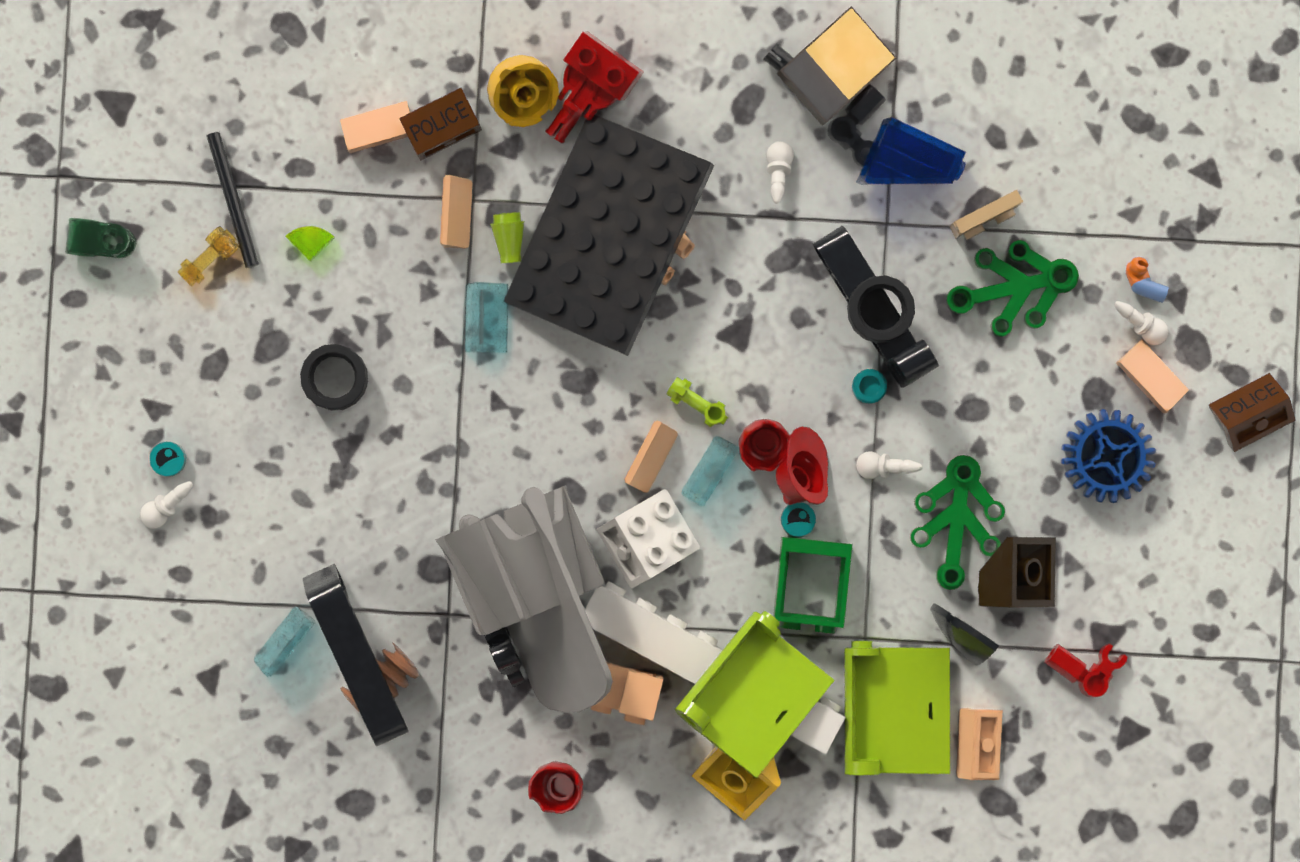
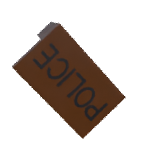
(440, 124)
(1253, 411)

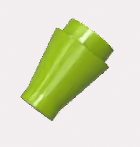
(508, 236)

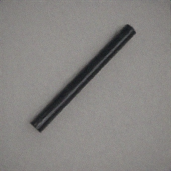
(232, 199)

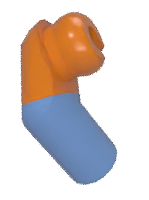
(1141, 283)

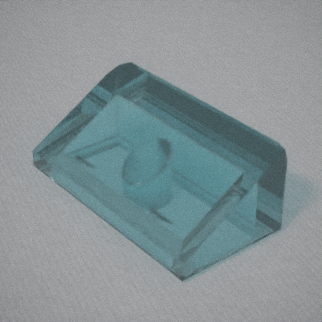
(486, 318)
(709, 470)
(283, 641)

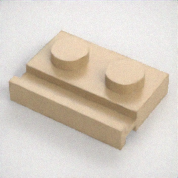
(999, 210)

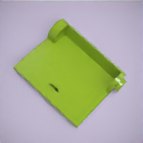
(748, 688)
(889, 708)

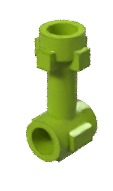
(713, 413)

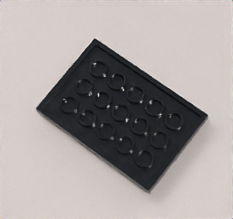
(608, 233)

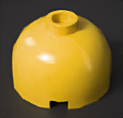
(522, 90)

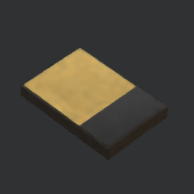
(836, 65)

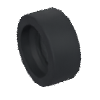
(907, 306)
(309, 367)

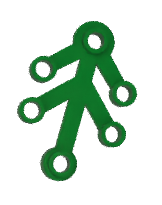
(1018, 286)
(957, 515)

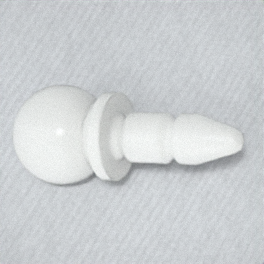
(779, 157)
(1153, 330)
(872, 465)
(155, 513)

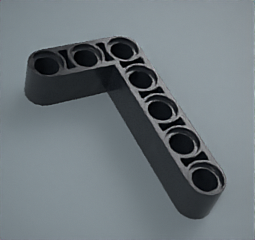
(848, 268)
(353, 654)

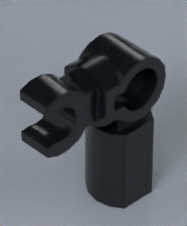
(843, 128)
(505, 656)

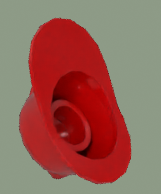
(805, 469)

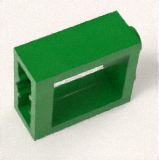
(822, 623)

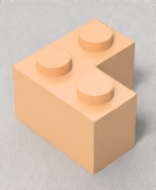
(631, 693)

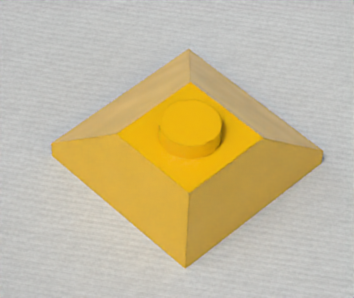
(734, 784)

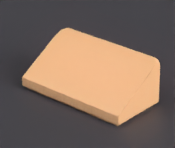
(374, 127)
(456, 212)
(1152, 376)
(651, 456)
(979, 744)

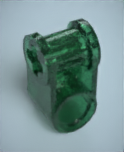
(94, 238)

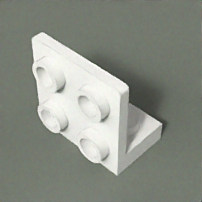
(648, 538)

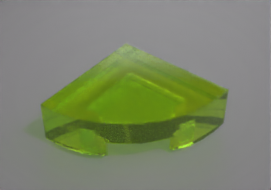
(310, 240)

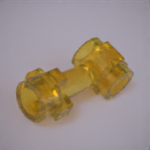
(221, 244)

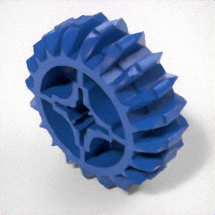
(1100, 442)

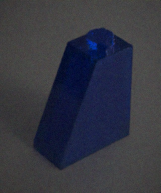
(910, 158)

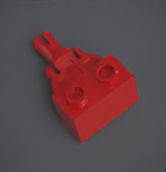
(595, 78)

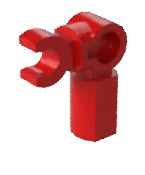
(1092, 681)

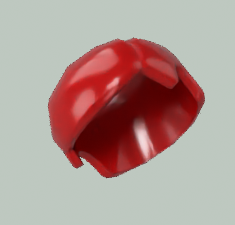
(763, 445)
(556, 787)

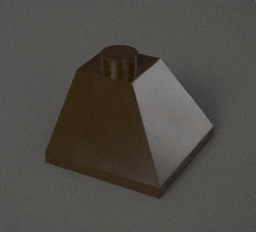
(1019, 574)

